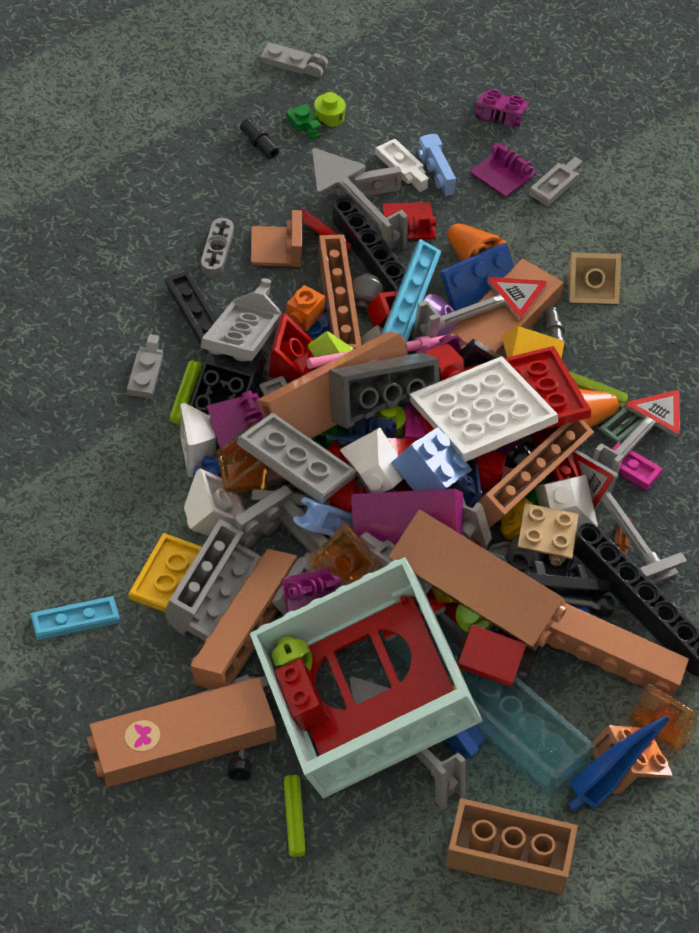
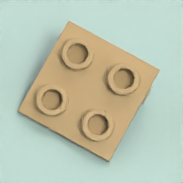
(548, 532)

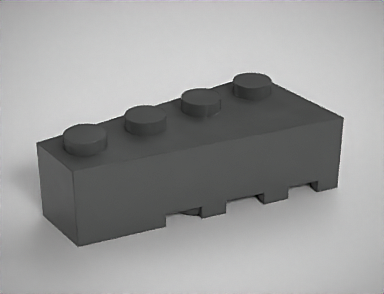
(372, 386)

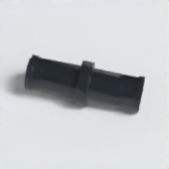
(259, 138)

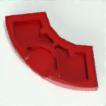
(319, 226)

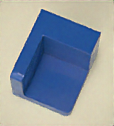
(466, 742)

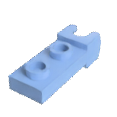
(436, 162)
(323, 517)

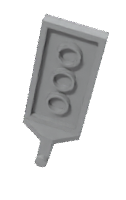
(244, 325)

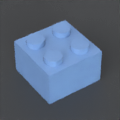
(431, 463)

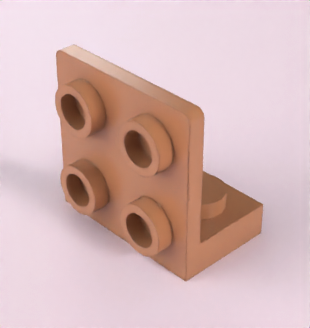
(278, 244)
(649, 764)

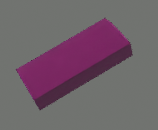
(390, 513)

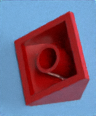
(289, 351)
(491, 655)

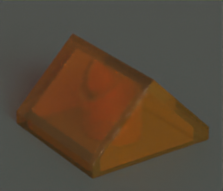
(241, 469)
(345, 556)
(656, 704)

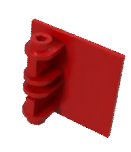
(420, 218)

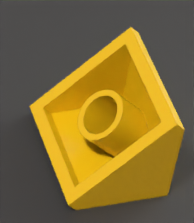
(524, 340)

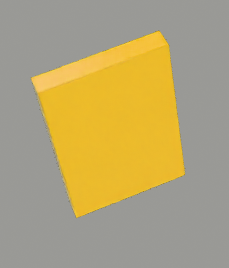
(163, 571)

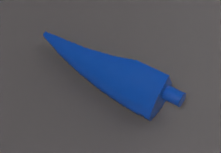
(607, 770)

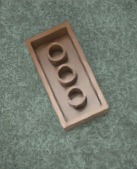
(511, 846)

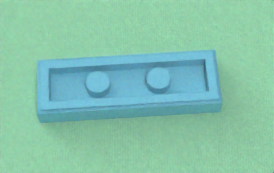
(75, 618)

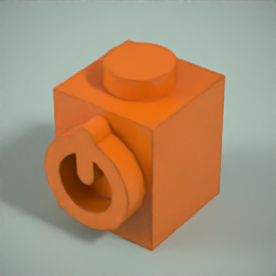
(305, 307)

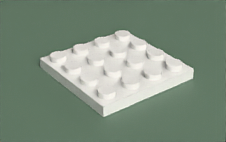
(484, 408)

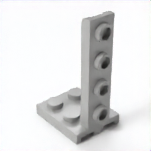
(268, 514)

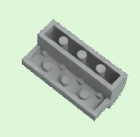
(211, 582)

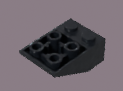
(226, 379)

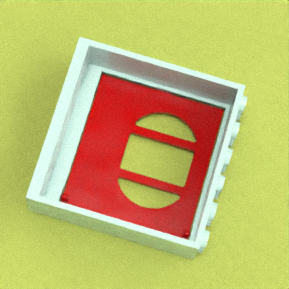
(393, 723)

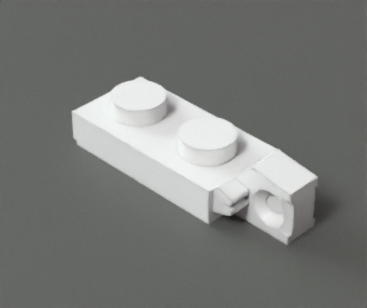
(412, 169)

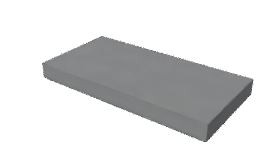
(296, 457)

